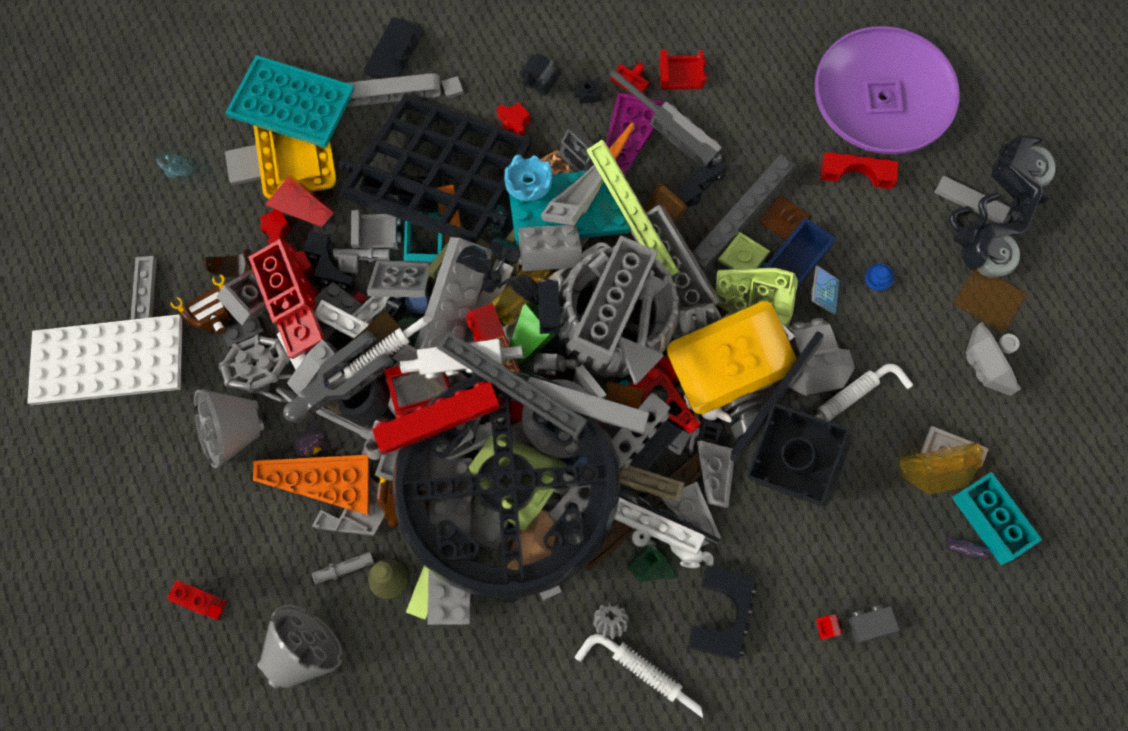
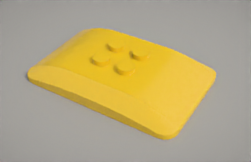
(285, 155)
(731, 357)

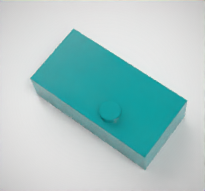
(996, 519)

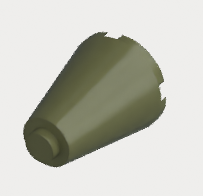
(388, 578)

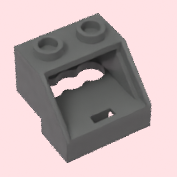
(575, 149)

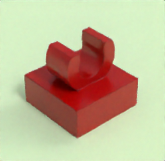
(828, 626)

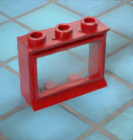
(413, 389)

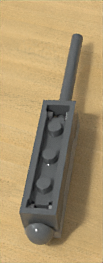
(677, 128)

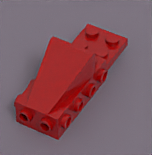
(287, 296)

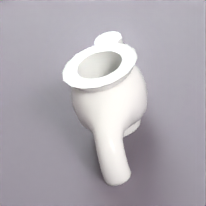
(692, 561)

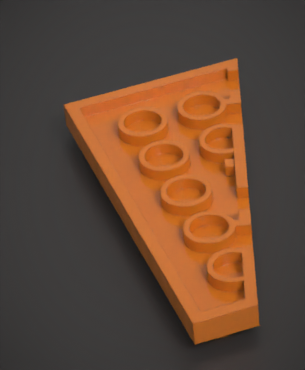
(333, 480)

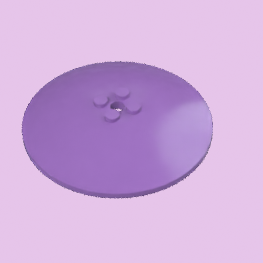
(890, 63)

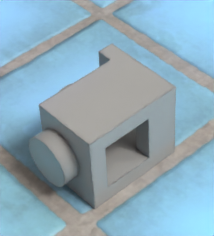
(549, 364)

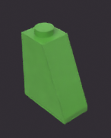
(528, 333)

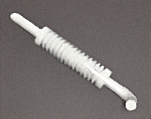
(387, 346)
(858, 389)
(642, 668)

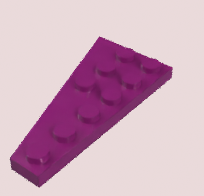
(629, 110)

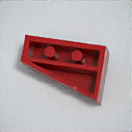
(300, 202)

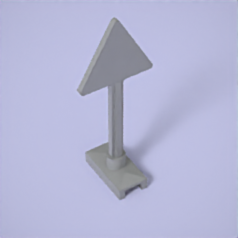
(637, 355)
(364, 431)

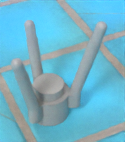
(265, 390)

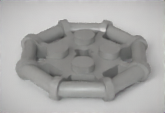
(256, 375)

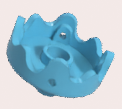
(528, 168)

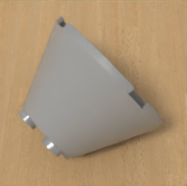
(225, 424)
(297, 648)

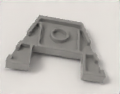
(354, 521)

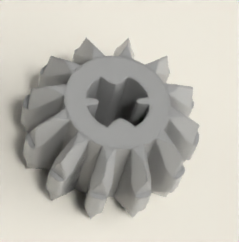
(610, 620)

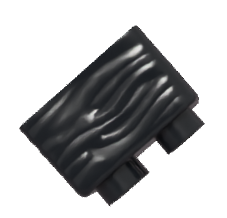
(800, 455)

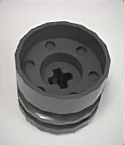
(744, 412)

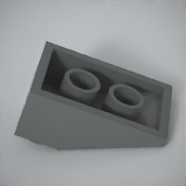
(339, 298)

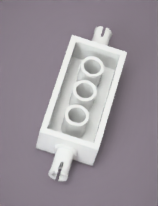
(433, 361)

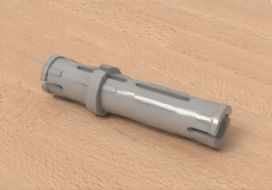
(366, 254)
(342, 568)

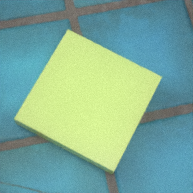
(743, 254)

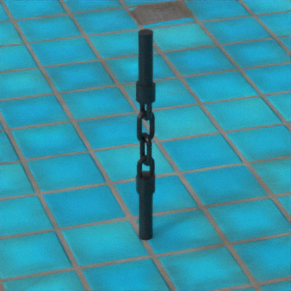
(635, 499)

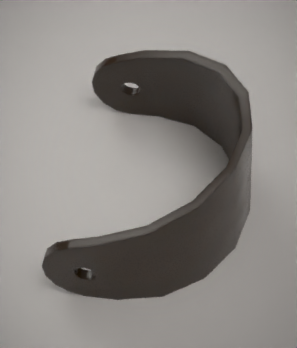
(229, 265)

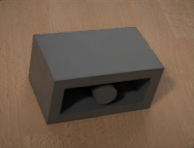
(872, 624)

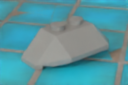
(990, 362)
(824, 373)

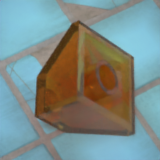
(671, 203)

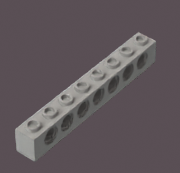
(653, 406)

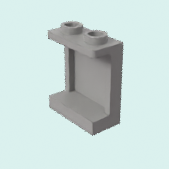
(375, 231)

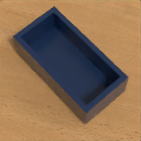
(802, 250)

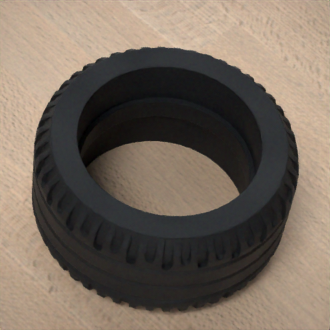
(372, 407)

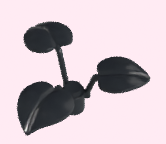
(477, 260)

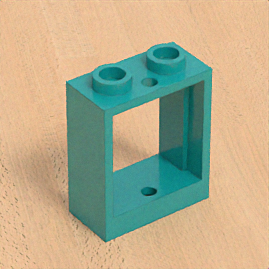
(408, 255)

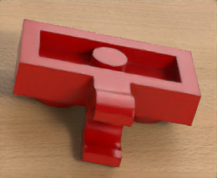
(633, 77)

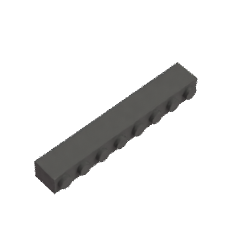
(743, 212)

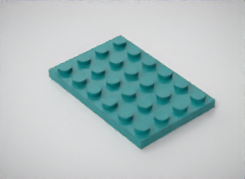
(290, 101)
(600, 219)

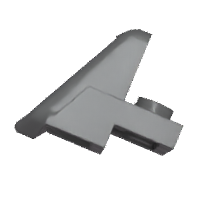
(695, 318)

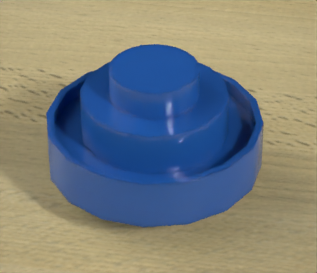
(879, 277)

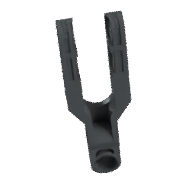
(317, 395)

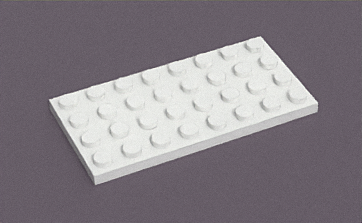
(105, 360)

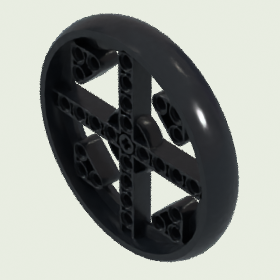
(528, 579)

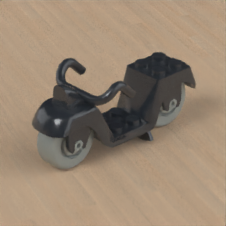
(1022, 173)

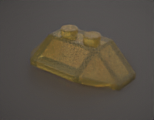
(942, 468)

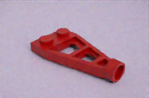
(657, 377)

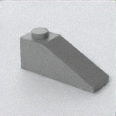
(309, 367)

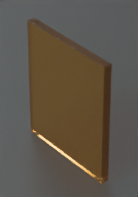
(990, 300)

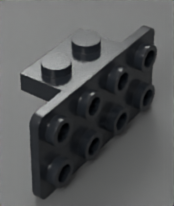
(393, 49)

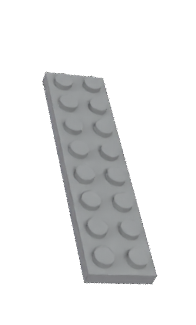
(446, 602)

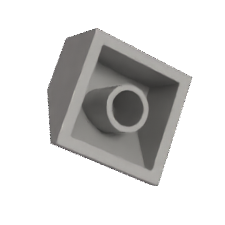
(804, 332)

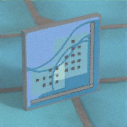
(825, 290)

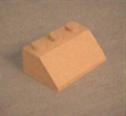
(533, 540)

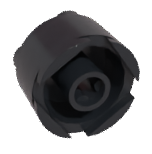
(540, 73)

